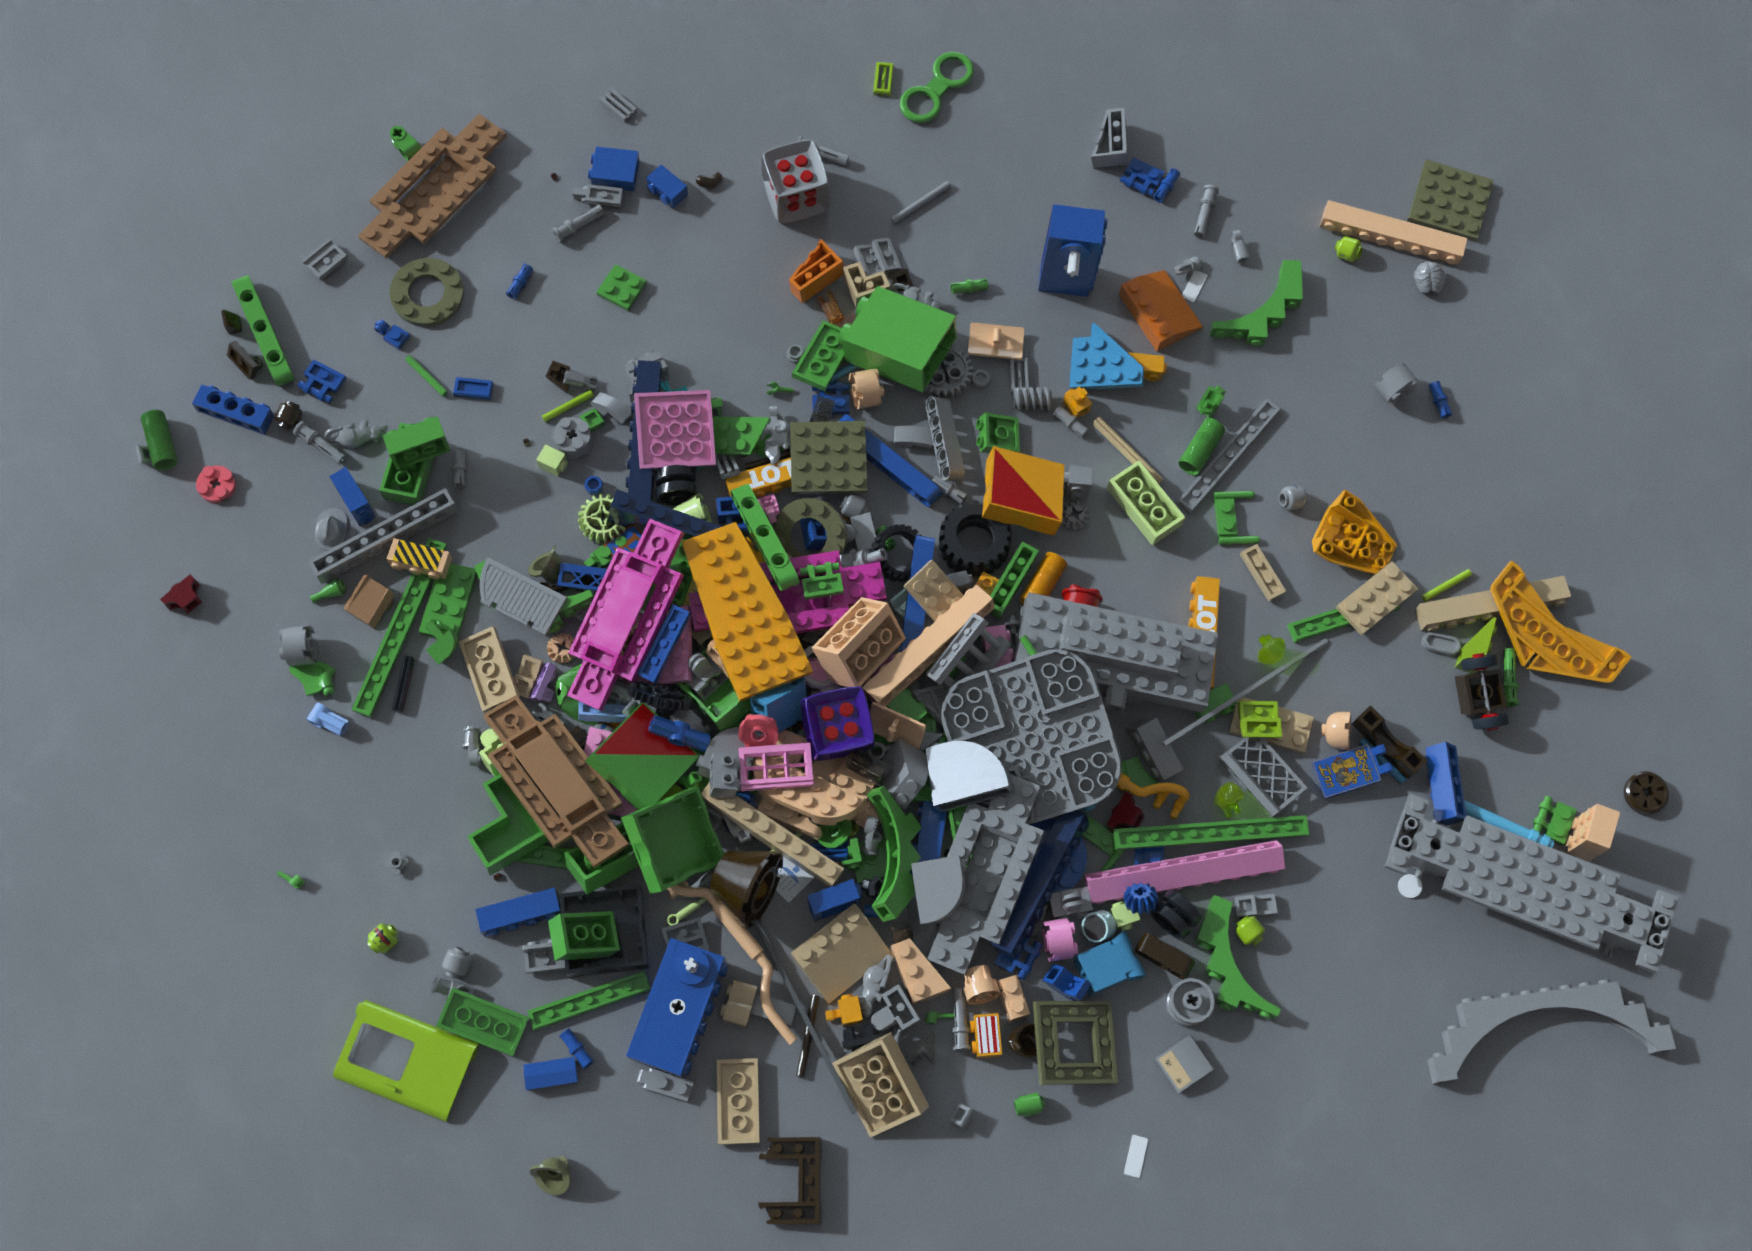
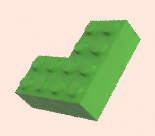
(510, 834)

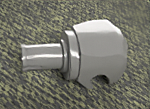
(862, 557)

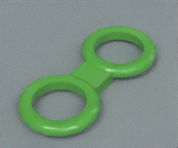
(936, 87)

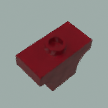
(183, 595)
(1125, 814)

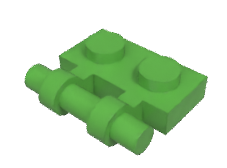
(822, 585)
(1559, 822)

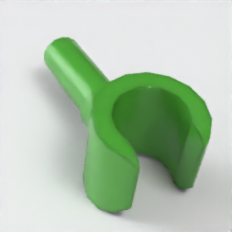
(776, 388)
(296, 881)
(932, 1016)

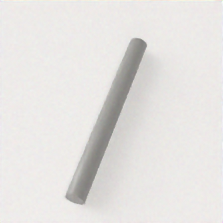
(920, 202)

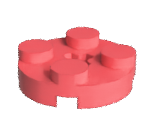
(211, 474)
(758, 723)

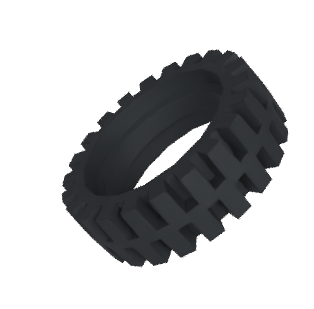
(880, 540)

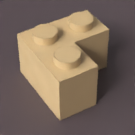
(860, 284)

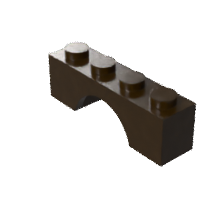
(1374, 729)

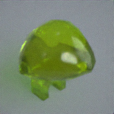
(1272, 650)
(1227, 798)

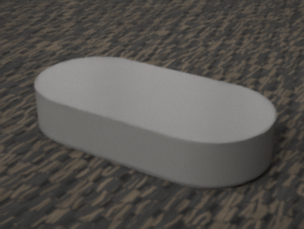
(1441, 643)

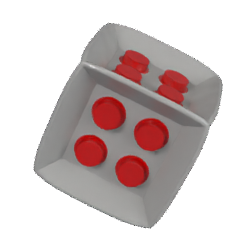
(795, 181)

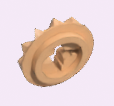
(553, 650)

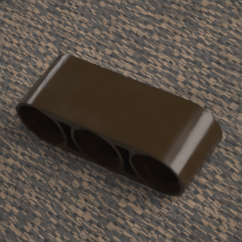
(1164, 956)

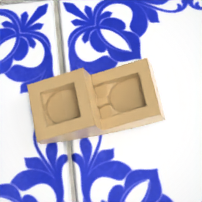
(527, 675)

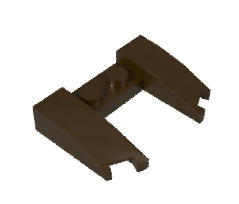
(808, 1208)

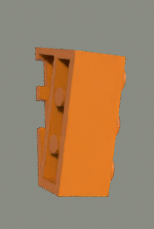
(816, 273)

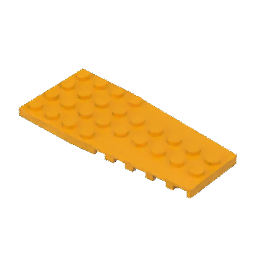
(744, 613)

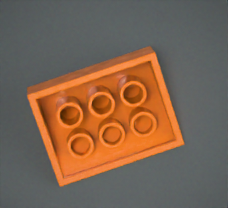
(1159, 309)

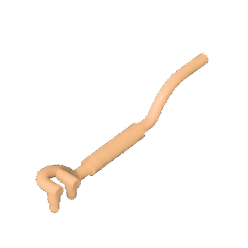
(747, 942)

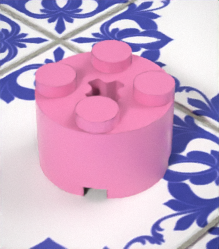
(1059, 939)

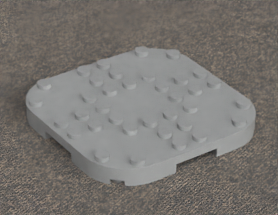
(1043, 725)

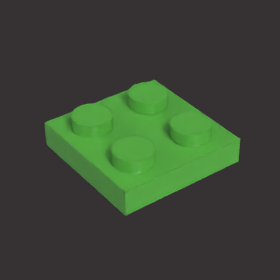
(621, 287)

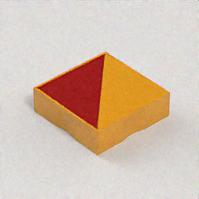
(1023, 490)

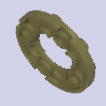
(432, 314)
(815, 509)

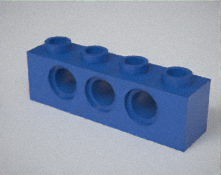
(208, 395)

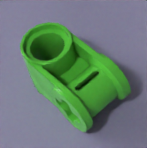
(404, 142)

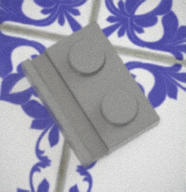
(324, 259)

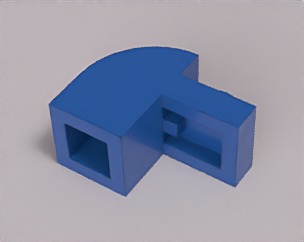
(1066, 983)

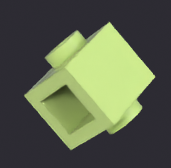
(1123, 917)

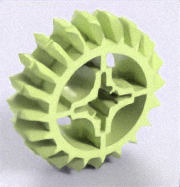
(595, 519)

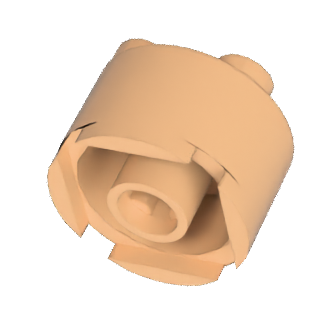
(866, 388)

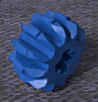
(1140, 898)

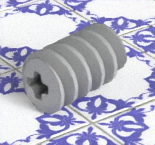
(1032, 398)

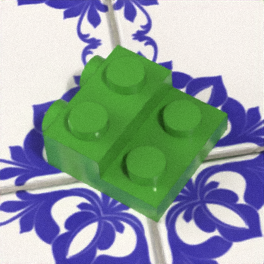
(998, 431)

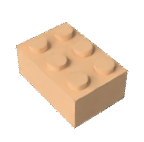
(1592, 832)

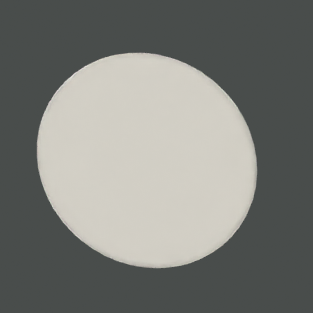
(1410, 886)

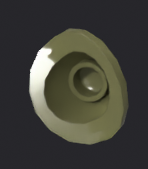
(546, 566)
(552, 1175)

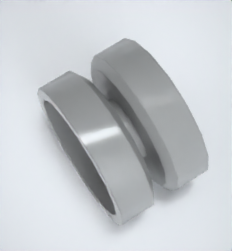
(1193, 1013)

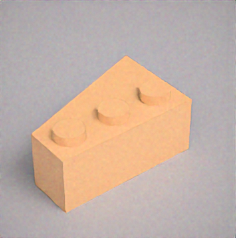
(917, 973)

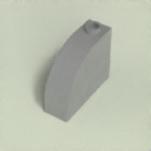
(724, 742)
(939, 887)

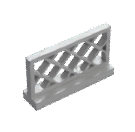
(1251, 786)

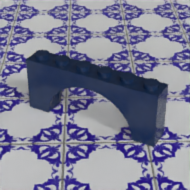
(632, 509)

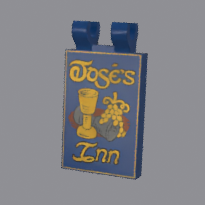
(1350, 770)

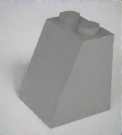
(907, 773)

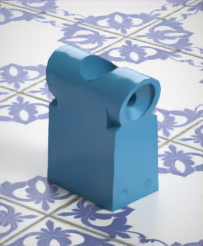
(781, 703)
(1109, 964)

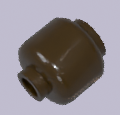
(288, 414)

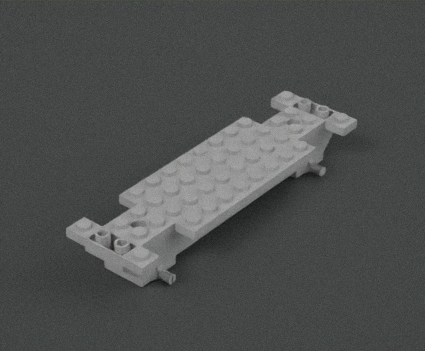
(1532, 884)

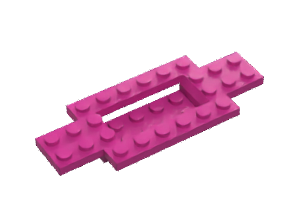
(616, 610)
(814, 613)

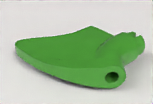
(315, 677)
(1135, 771)

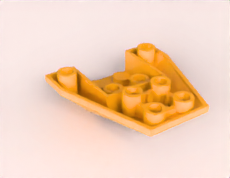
(1353, 536)

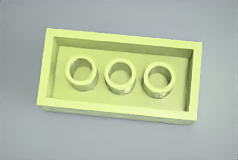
(1145, 502)

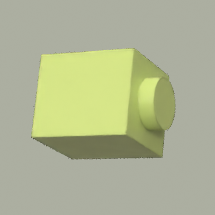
(552, 460)

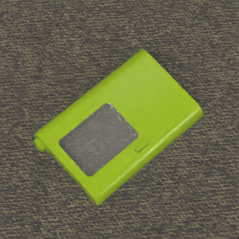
(405, 1054)

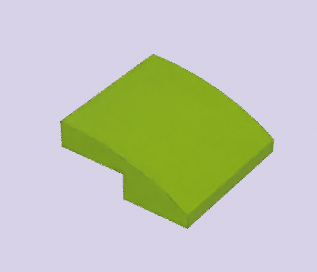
(1259, 719)

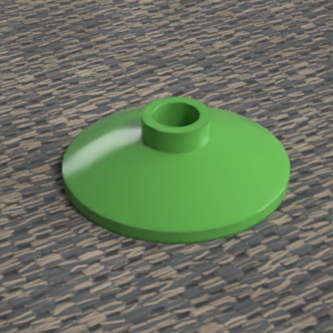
(830, 838)

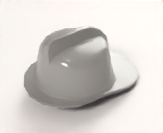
(330, 528)

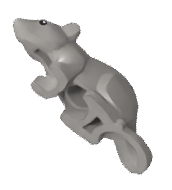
(915, 294)
(353, 437)
(873, 981)

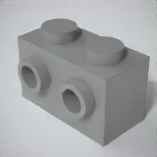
(1077, 482)
(724, 775)

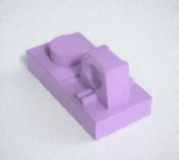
(540, 690)

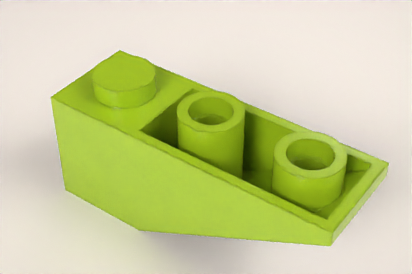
(1478, 644)

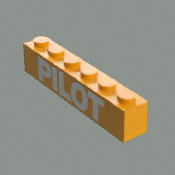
(764, 478)
(1205, 607)

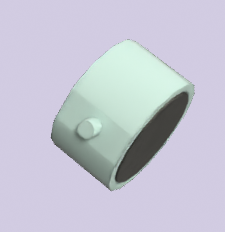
(1098, 926)

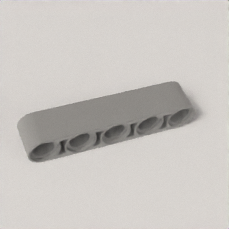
(945, 439)

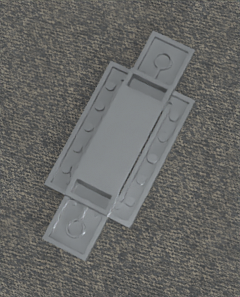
(992, 875)

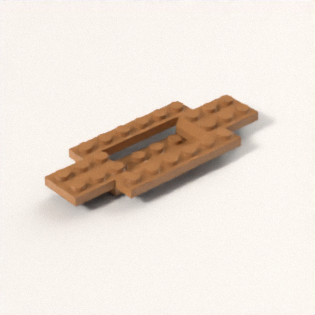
(439, 192)
(561, 774)

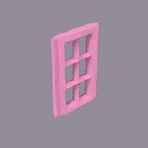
(775, 783)

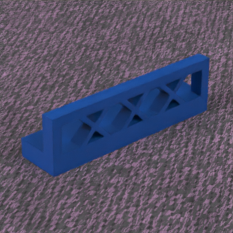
(580, 571)
(664, 644)

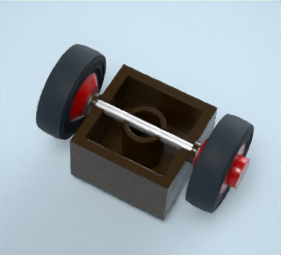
(1482, 692)

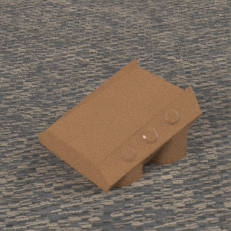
(369, 601)

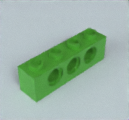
(1012, 578)

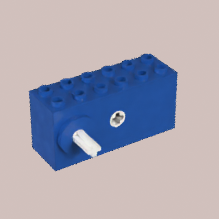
(1072, 250)
(684, 979)

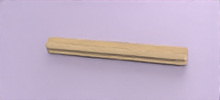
(1124, 447)

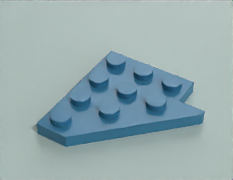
(1102, 363)

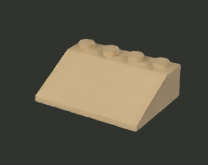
(840, 953)
(881, 1085)

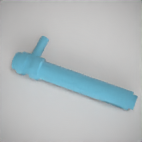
(1491, 818)

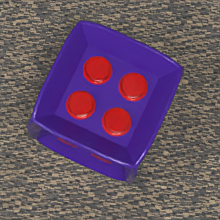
(837, 723)

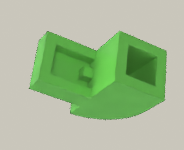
(446, 642)

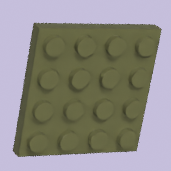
(1450, 200)
(828, 457)

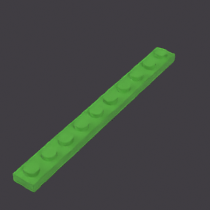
(393, 640)
(1210, 832)

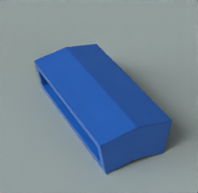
(550, 1073)

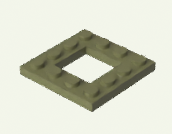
(1050, 1069)

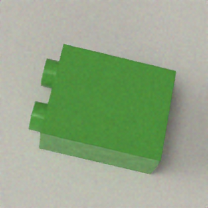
(898, 338)

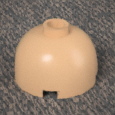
(1338, 730)

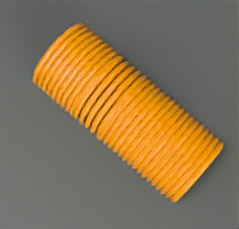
(1053, 567)

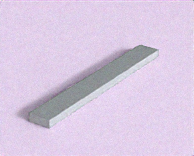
(1228, 456)

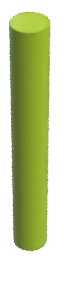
(568, 405)
(1446, 585)

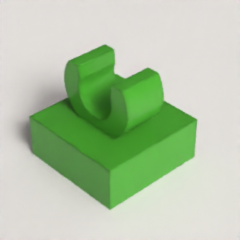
(716, 404)

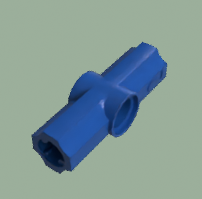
(679, 733)

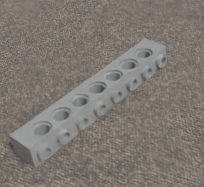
(380, 537)

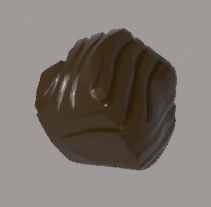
(1023, 1041)

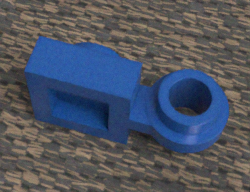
(395, 336)

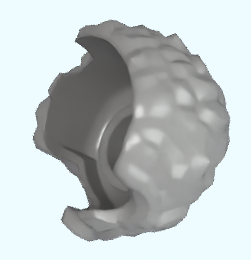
(1429, 277)

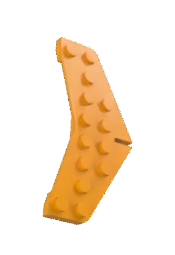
(1539, 633)

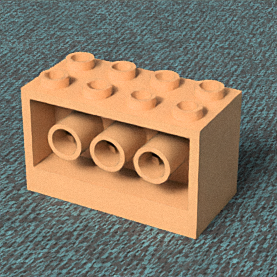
(859, 642)

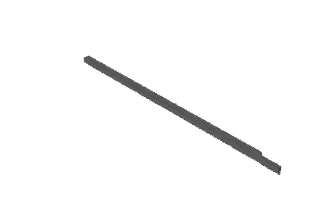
(757, 922)

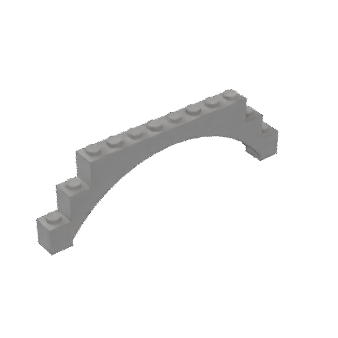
(1597, 1000)

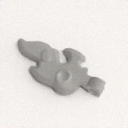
(779, 437)

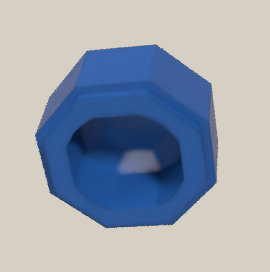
(593, 485)

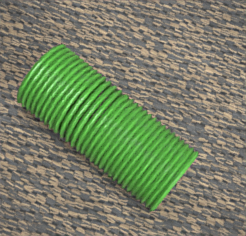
(158, 439)
(1201, 446)

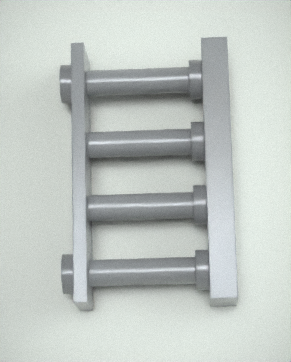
(958, 647)

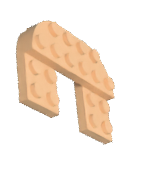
(824, 801)

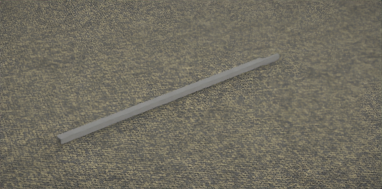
(1319, 646)

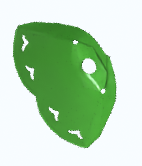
(569, 704)

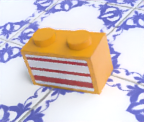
(987, 1036)

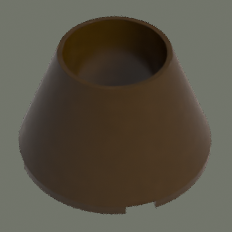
(746, 883)

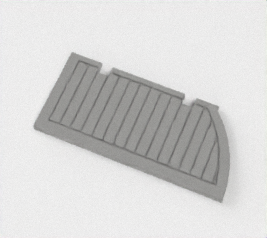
(519, 596)

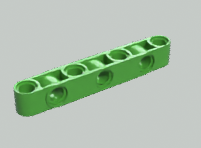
(267, 339)
(769, 546)

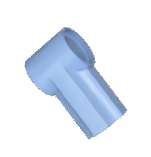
(324, 717)

